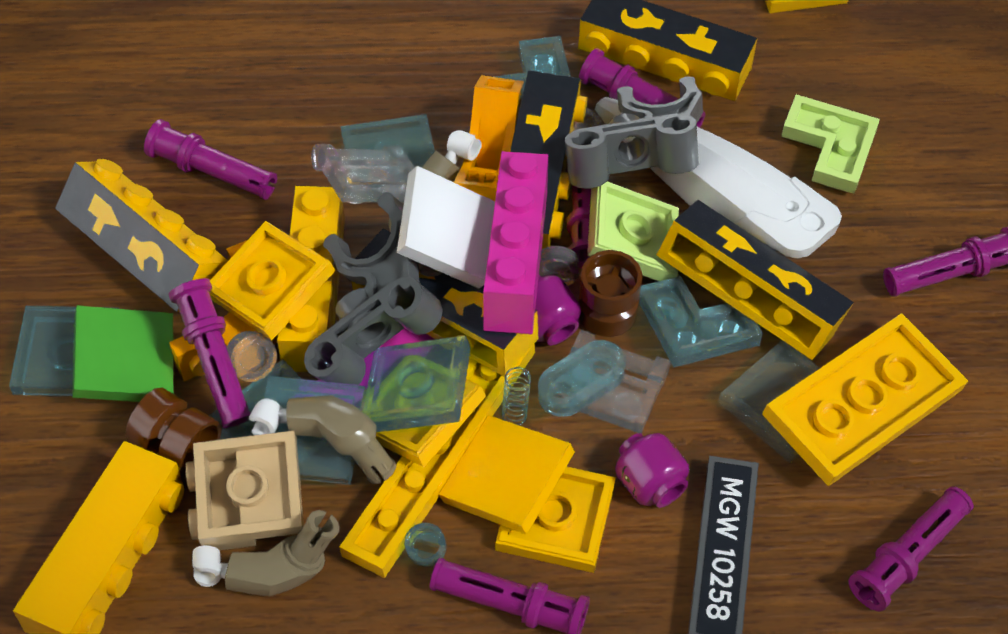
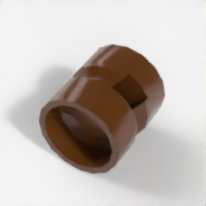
(609, 293)
(168, 429)

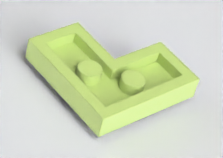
(841, 135)

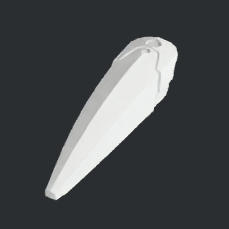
(750, 193)

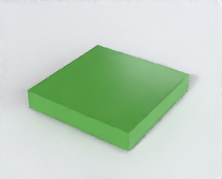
(121, 353)

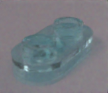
(577, 379)

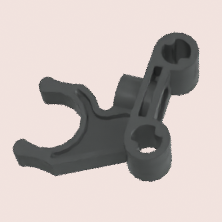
(662, 139)
(372, 313)

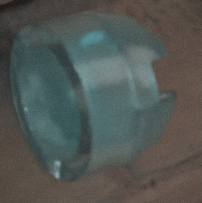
(429, 535)

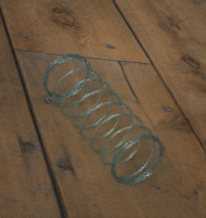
(516, 389)

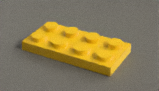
(864, 398)

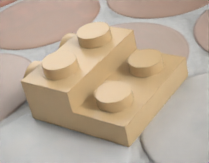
(245, 490)

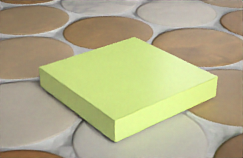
(632, 225)

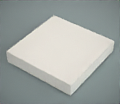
(446, 227)

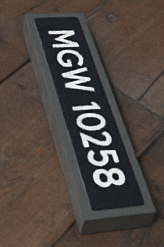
(724, 547)

